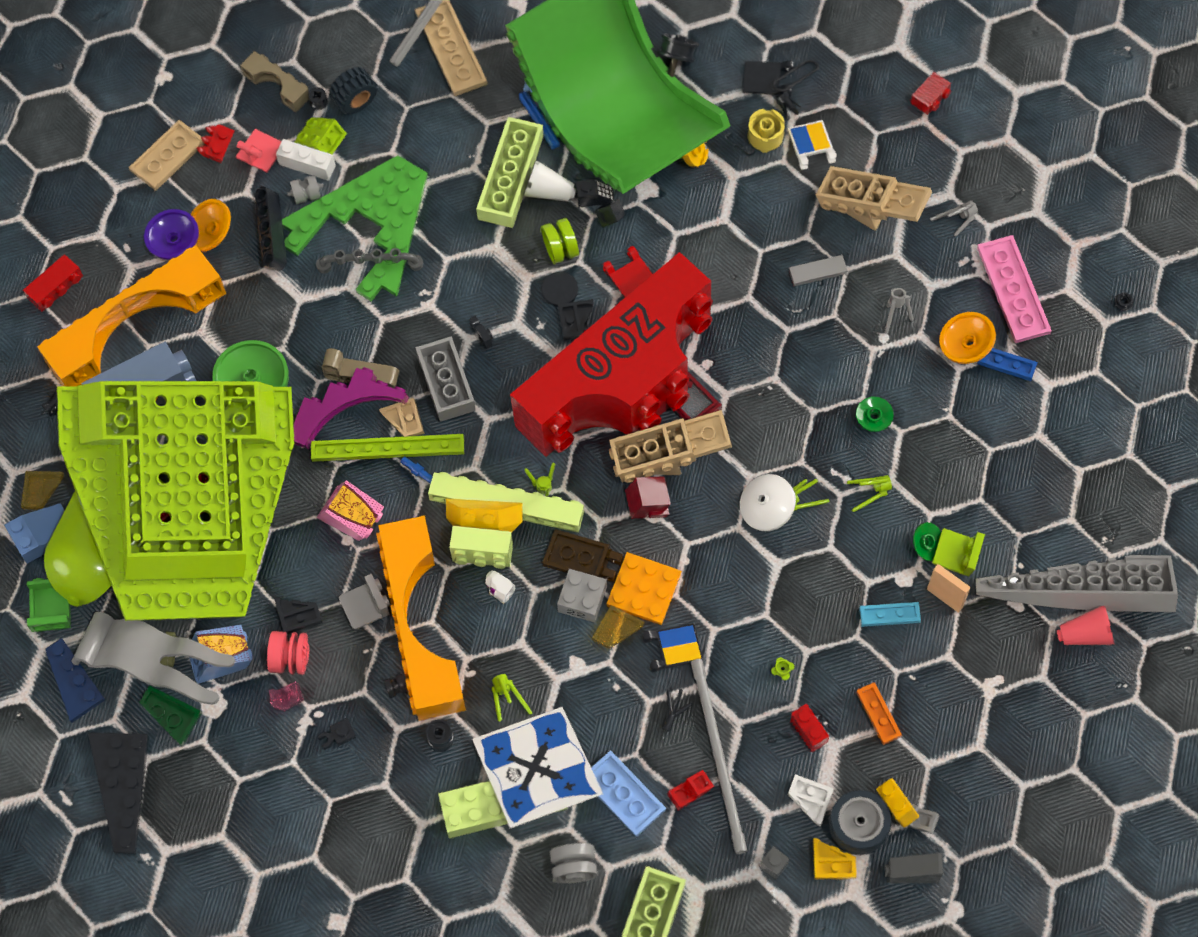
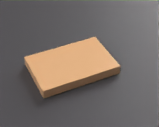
(948, 588)

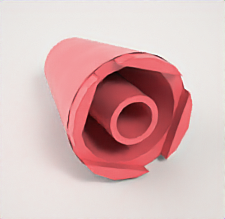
(1087, 629)

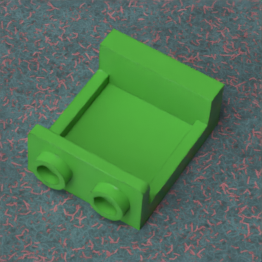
(47, 607)

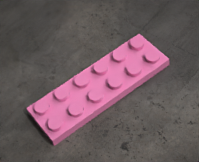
(1014, 289)

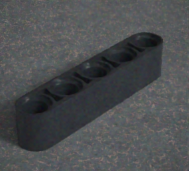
(270, 228)

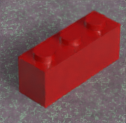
(53, 283)

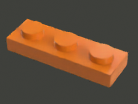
(878, 713)

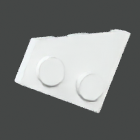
(810, 797)

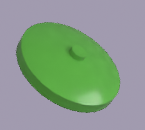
(252, 362)

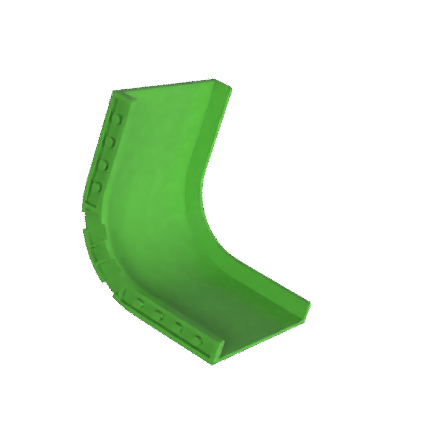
(608, 90)

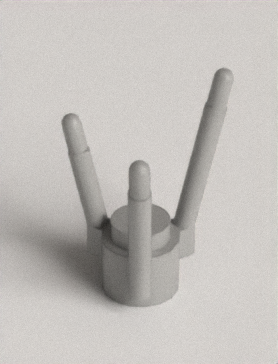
(965, 210)
(897, 299)

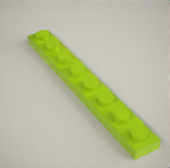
(387, 447)

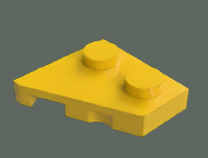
(832, 863)

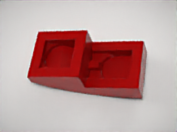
(690, 790)

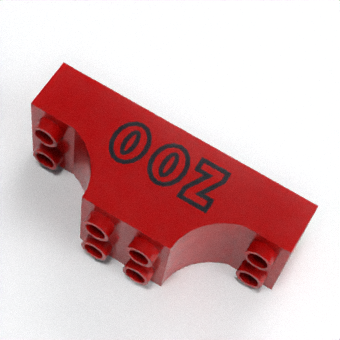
(622, 366)

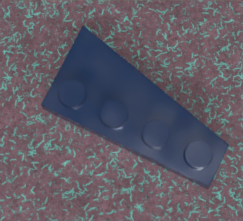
(74, 684)

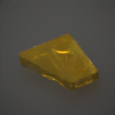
(39, 488)
(616, 627)

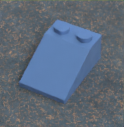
(33, 531)

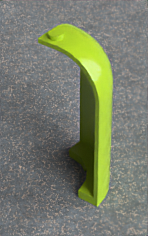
(74, 559)

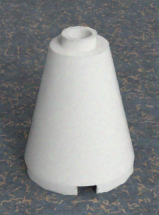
(548, 184)

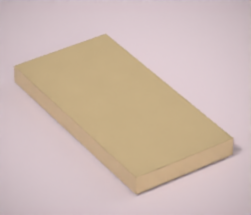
(166, 155)

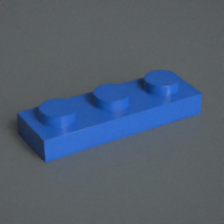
(1009, 364)

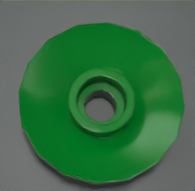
(878, 407)
(926, 540)

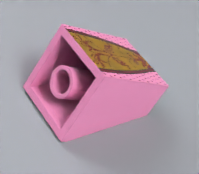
(351, 511)

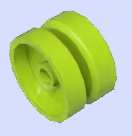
(560, 241)

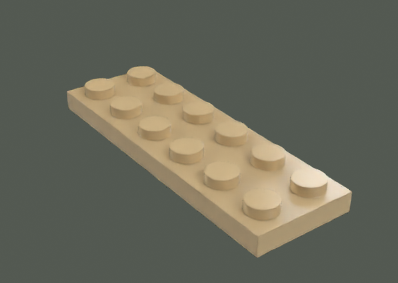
(453, 50)

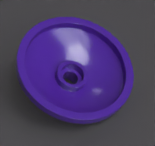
(169, 226)

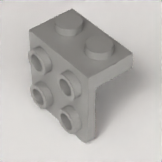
(365, 603)

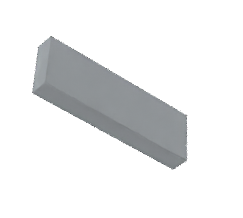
(818, 270)

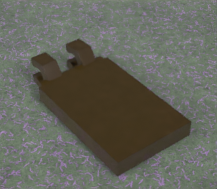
(581, 554)

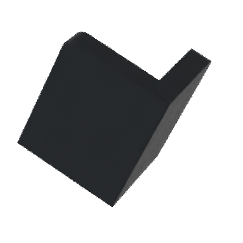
(610, 213)

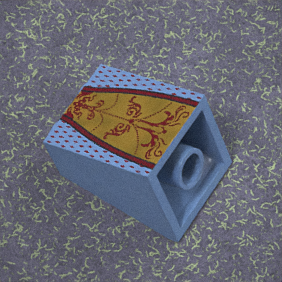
(224, 640)

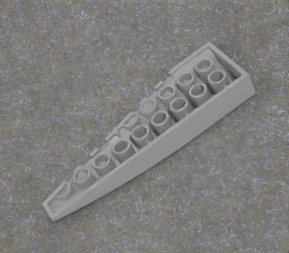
(1127, 584)

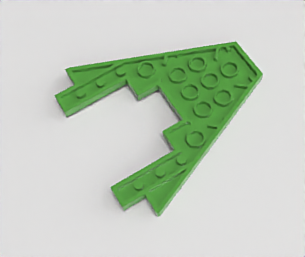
(385, 196)

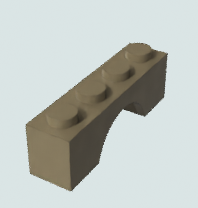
(259, 69)

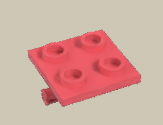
(259, 150)

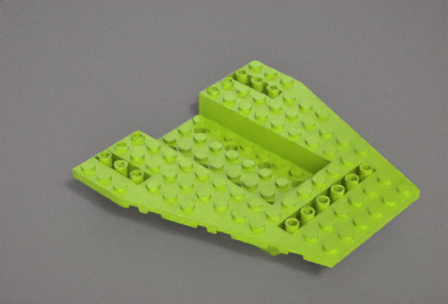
(115, 465)

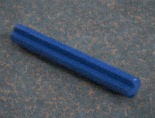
(539, 119)

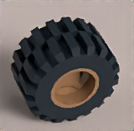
(353, 90)

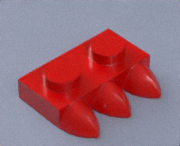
(217, 143)

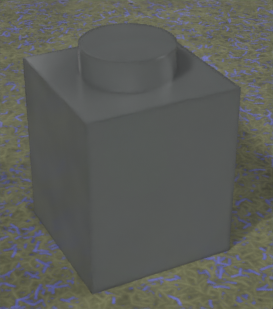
(774, 863)

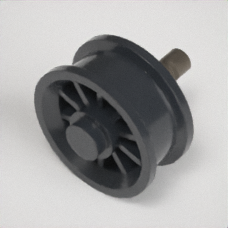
(677, 48)

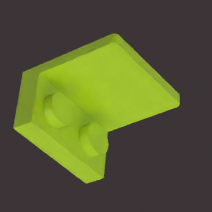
(321, 134)
(958, 551)

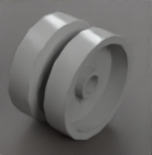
(573, 863)

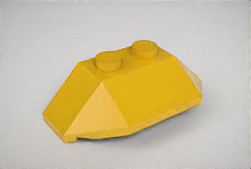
(484, 514)

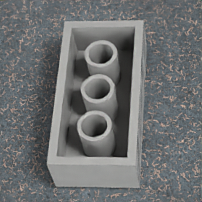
(445, 379)

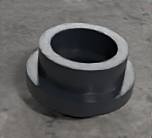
(1124, 297)

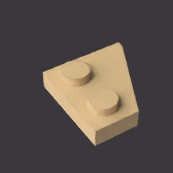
(404, 417)

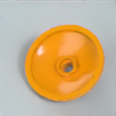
(213, 223)
(965, 329)

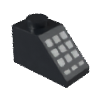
(593, 193)

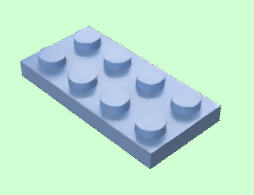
(626, 794)

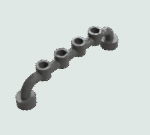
(324, 263)

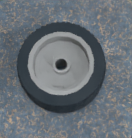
(857, 837)

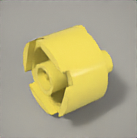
(766, 130)

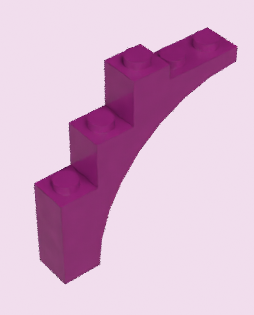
(362, 388)

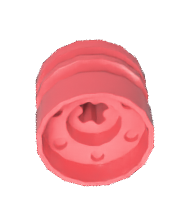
(284, 652)

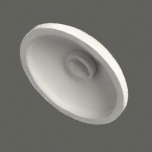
(776, 507)

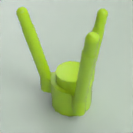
(543, 483)
(879, 484)
(797, 490)
(503, 686)

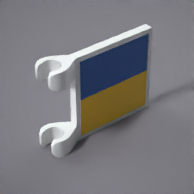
(811, 140)

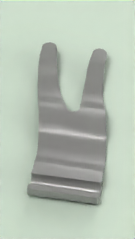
(138, 651)

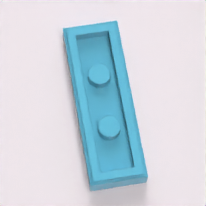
(890, 614)

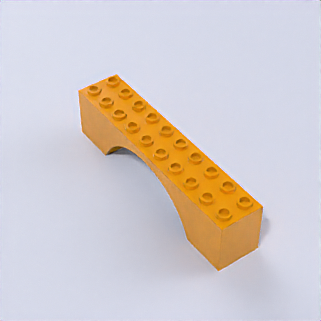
(181, 283)
(430, 679)

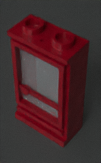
(699, 401)

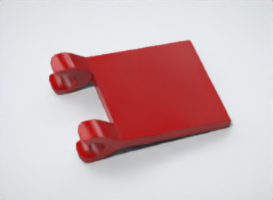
(630, 275)

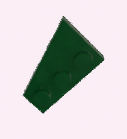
(171, 713)

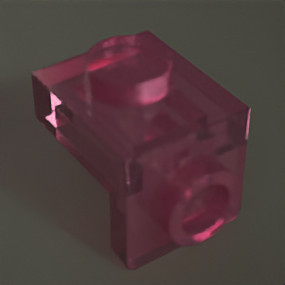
(286, 697)

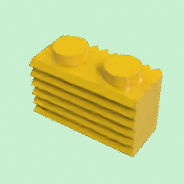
(897, 803)

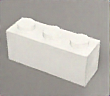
(305, 159)

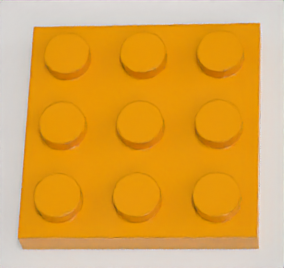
(644, 588)

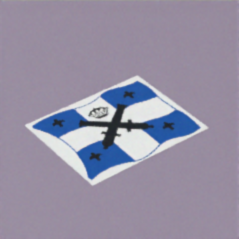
(537, 767)

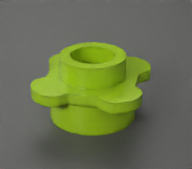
(780, 662)

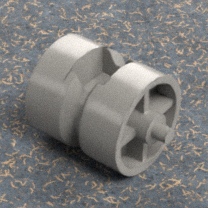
(305, 189)

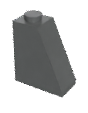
(915, 869)

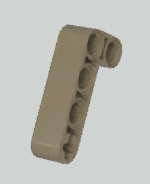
(340, 369)

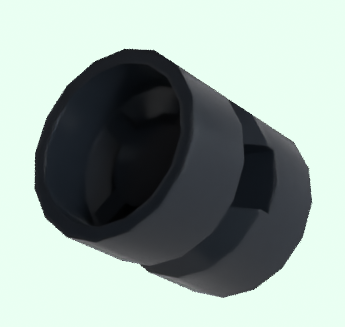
(440, 735)

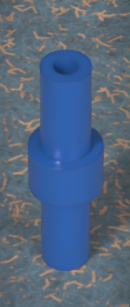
(417, 469)

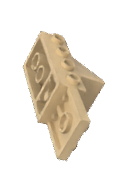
(871, 196)
(668, 446)

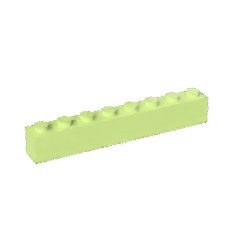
(536, 507)

